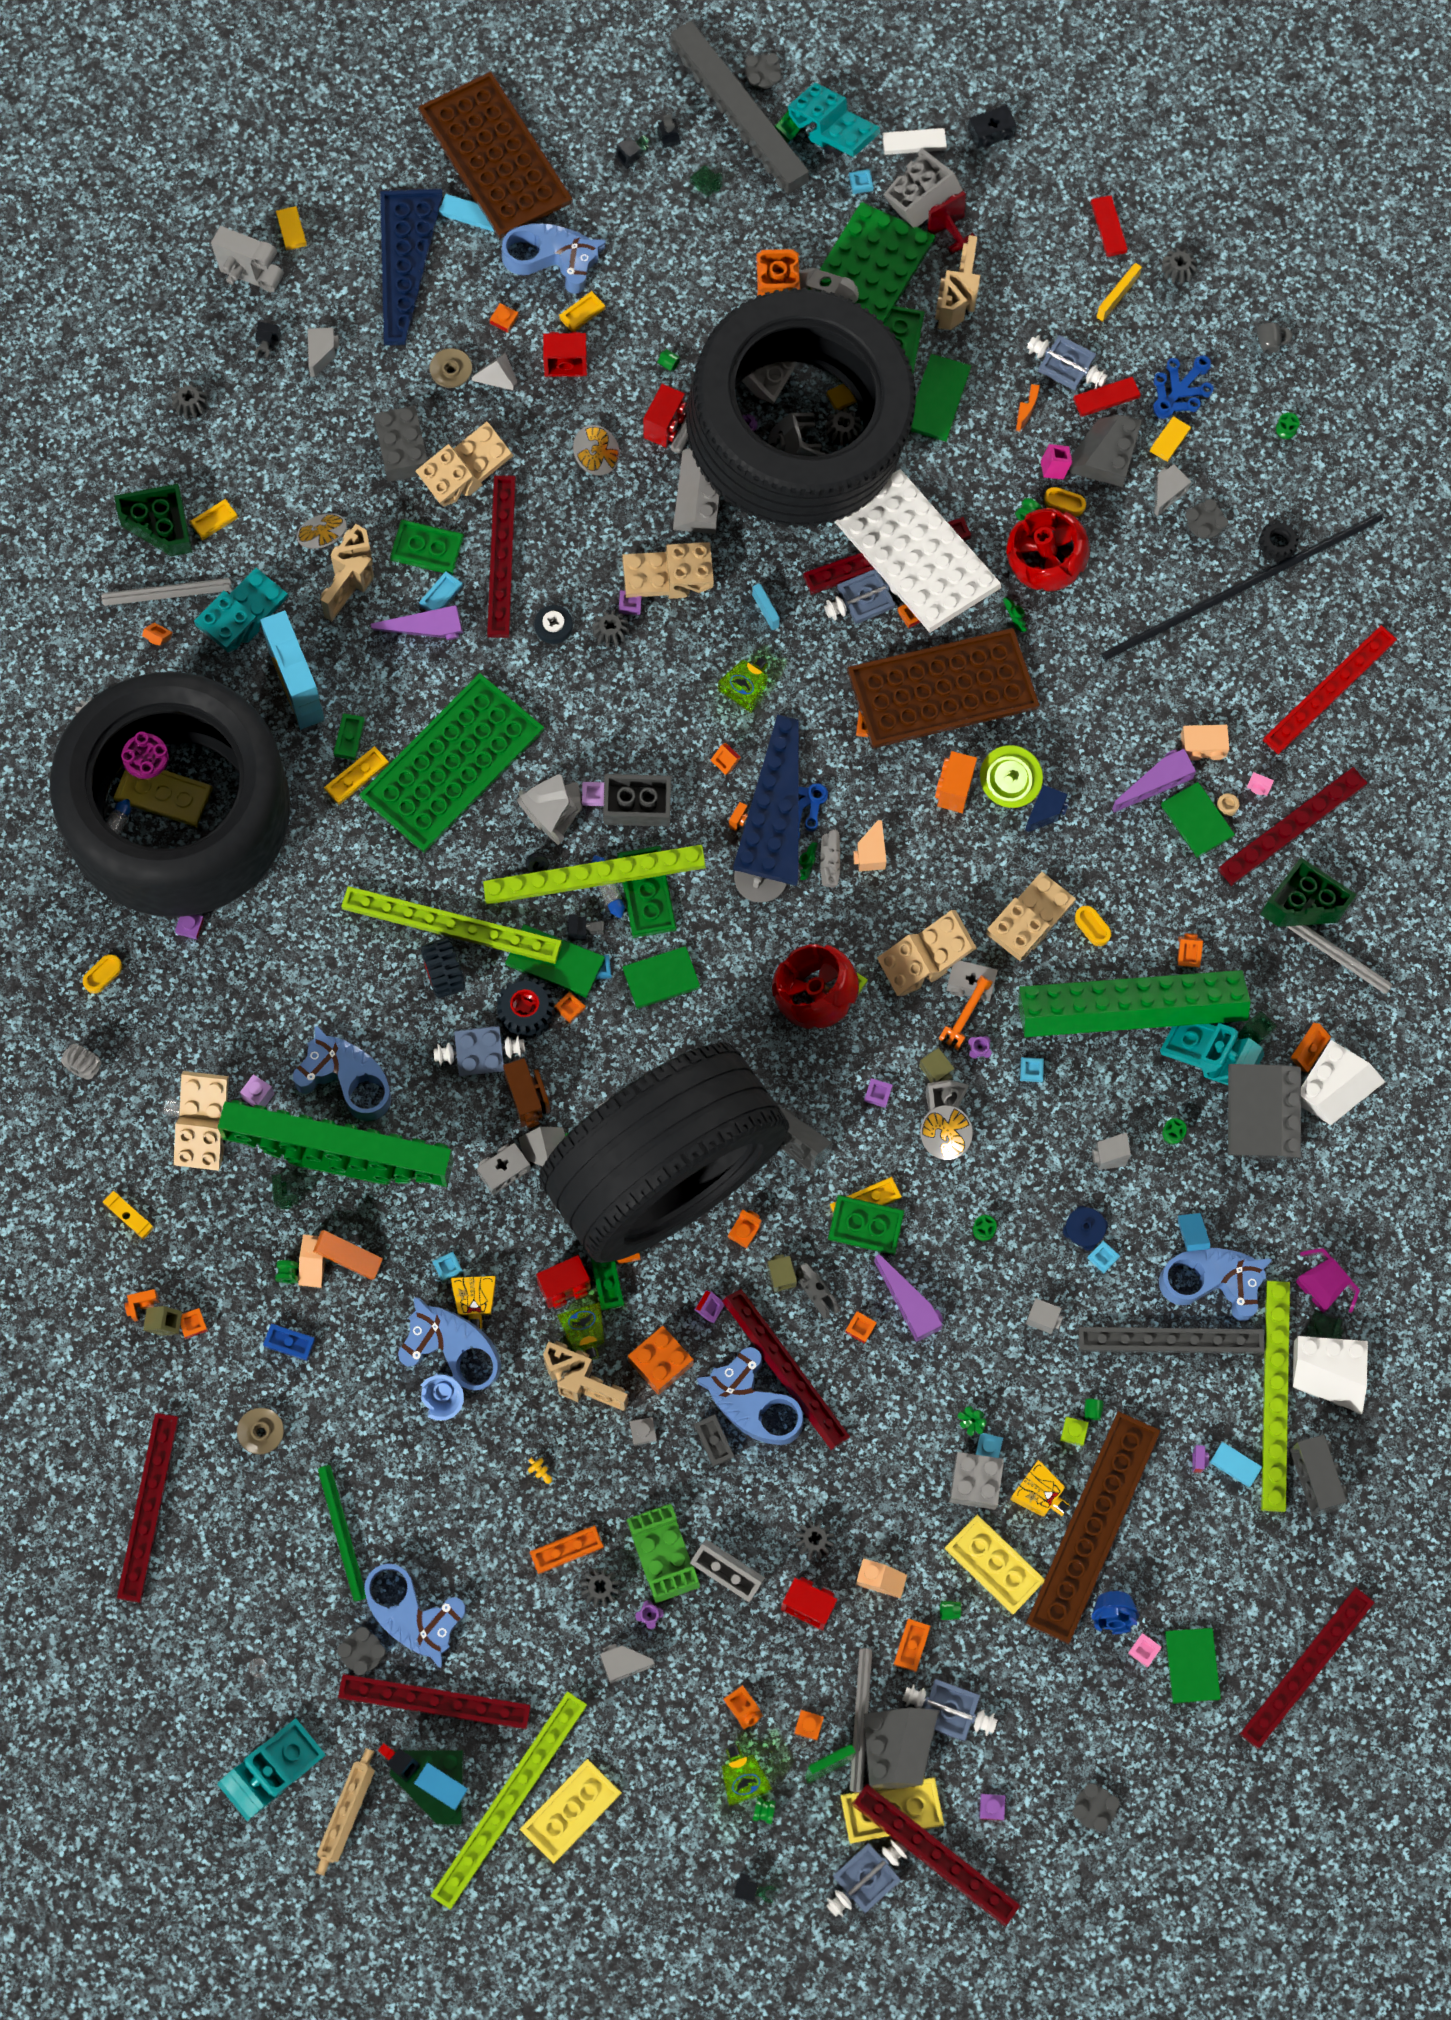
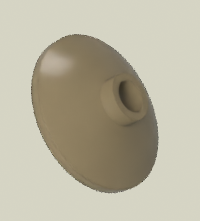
(450, 360)
(260, 1419)

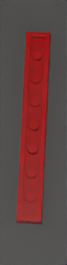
(1329, 690)

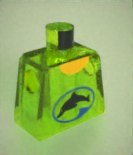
(745, 683)
(583, 1329)
(743, 1777)

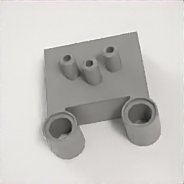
(246, 259)

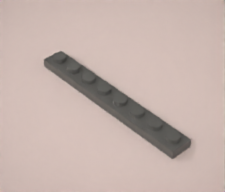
(1170, 1340)

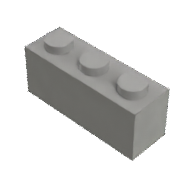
(727, 1570)

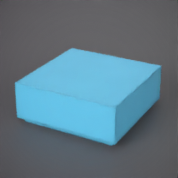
(861, 181)
(1031, 1069)
(1103, 1257)
(447, 1267)

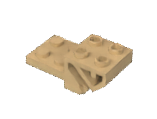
(958, 290)
(465, 466)
(352, 570)
(669, 572)
(1030, 916)
(926, 954)
(196, 1131)
(576, 1372)

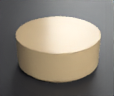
(1227, 804)

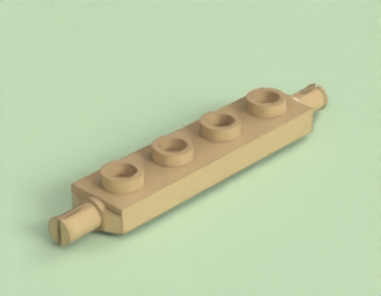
(345, 1812)

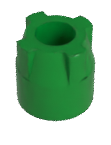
(669, 360)
(1093, 1409)
(950, 1610)

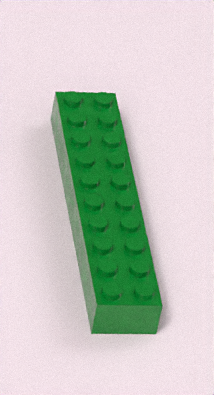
(1133, 1003)

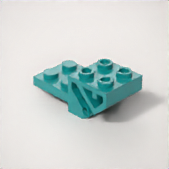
(834, 121)
(237, 615)
(1211, 1049)
(271, 1769)

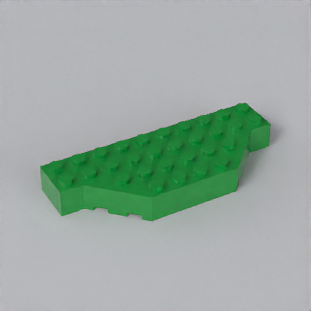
(335, 1147)

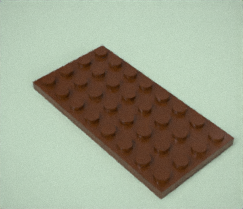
(495, 154)
(942, 688)

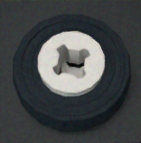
(557, 631)

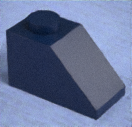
(1047, 808)

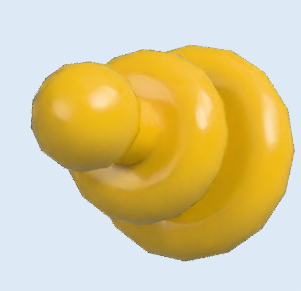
(540, 1471)

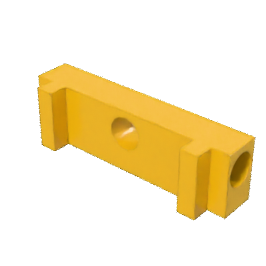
(121, 1207)

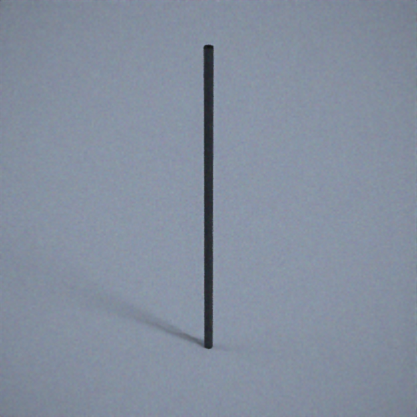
(1241, 586)

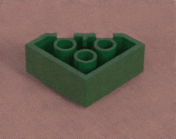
(156, 517)
(1307, 898)
(450, 1763)

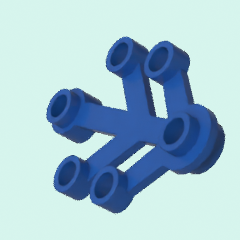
(1181, 389)
(809, 799)

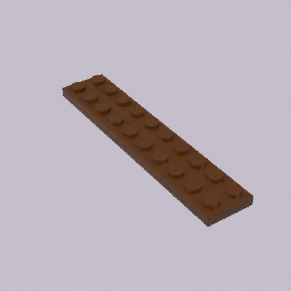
(1092, 1528)

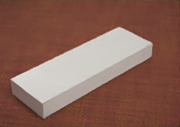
(913, 141)

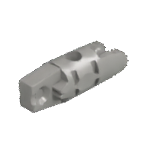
(830, 859)

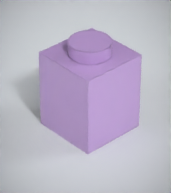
(257, 1092)

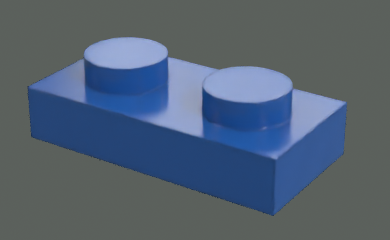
(289, 1342)

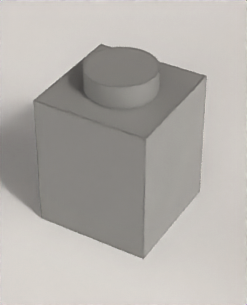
(1044, 1316)

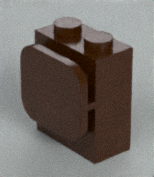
(526, 1092)

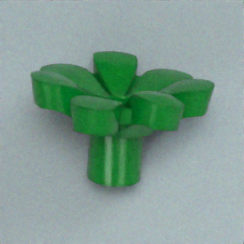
(973, 1420)

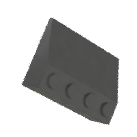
(1264, 1111)

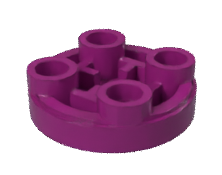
(145, 755)

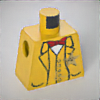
(474, 1297)
(1040, 1492)

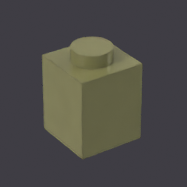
(936, 1067)
(781, 1273)
(162, 1320)

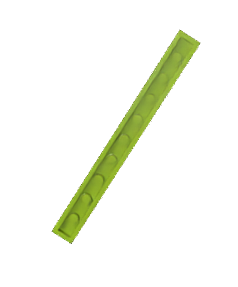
(594, 874)
(451, 925)
(1275, 1396)
(508, 1800)

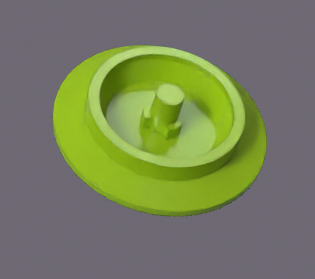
(1011, 776)

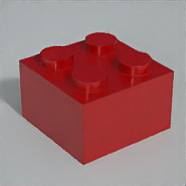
(565, 354)
(664, 416)
(563, 1282)
(809, 1603)

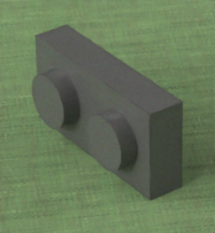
(714, 1441)

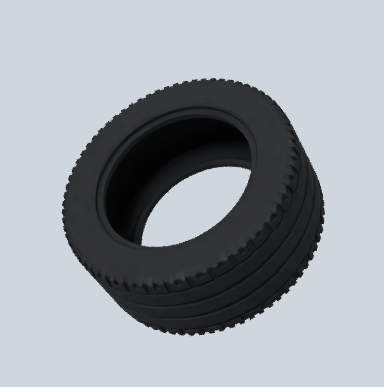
(814, 331)
(663, 1151)

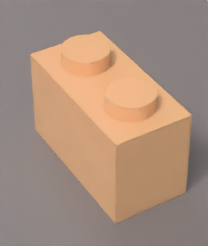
(1205, 741)

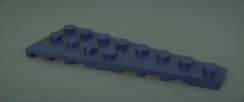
(406, 238)
(771, 828)

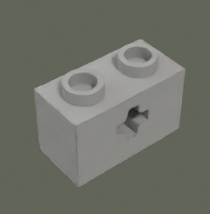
(961, 975)
(496, 1178)

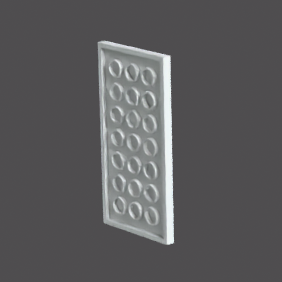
(918, 553)

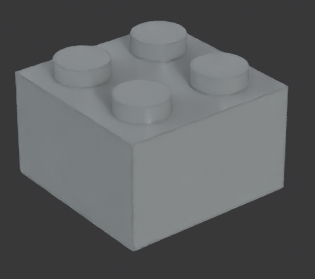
(976, 1480)

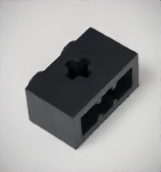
(992, 127)

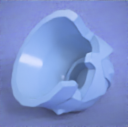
(442, 1396)

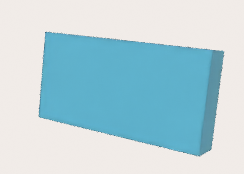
(441, 592)
(766, 606)
(1235, 1464)

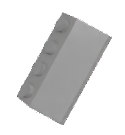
(696, 500)

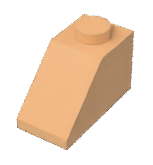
(871, 850)
(310, 1264)
(881, 1578)

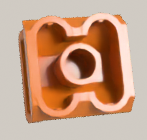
(777, 270)

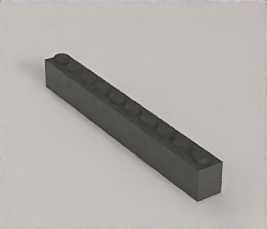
(739, 107)

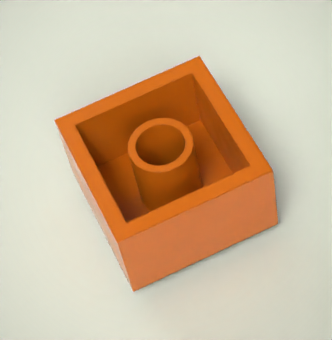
(955, 781)
(660, 1360)

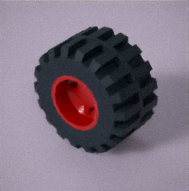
(443, 967)
(525, 1008)

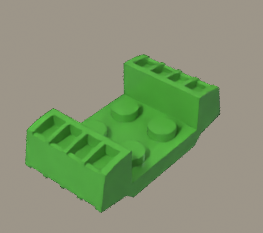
(662, 1553)

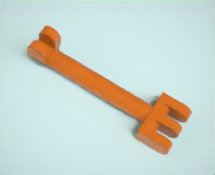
(955, 1032)

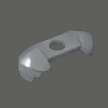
(840, 286)

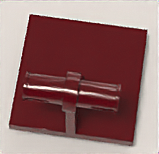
(945, 215)

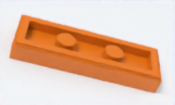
(347, 1254)
(566, 1549)

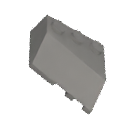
(921, 188)

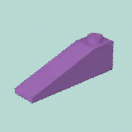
(433, 623)
(1166, 774)
(914, 1308)

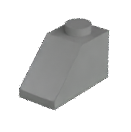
(321, 348)
(1169, 488)
(1112, 1152)
(623, 1662)

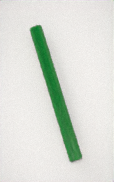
(342, 1533)

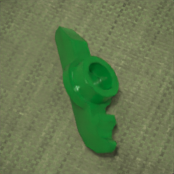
(1016, 614)
(807, 860)

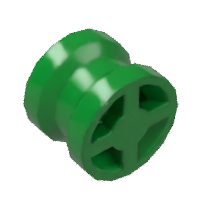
(1290, 421)
(1028, 506)
(1176, 1127)
(987, 1224)
(287, 1271)
(764, 1810)

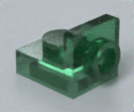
(706, 181)
(1257, 1028)
(279, 1190)
(1325, 1327)

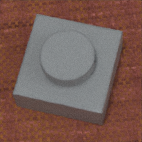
(643, 1431)

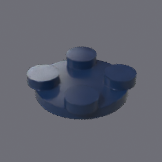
(1085, 1227)

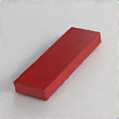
(1109, 226)
(1106, 396)

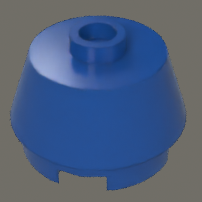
(1115, 1612)

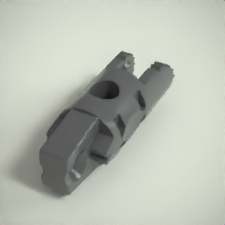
(817, 1291)

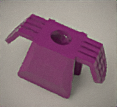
(1326, 1281)

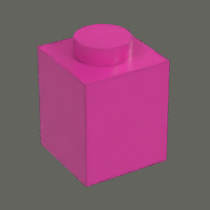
(1056, 461)

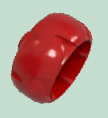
(1039, 526)
(828, 1004)

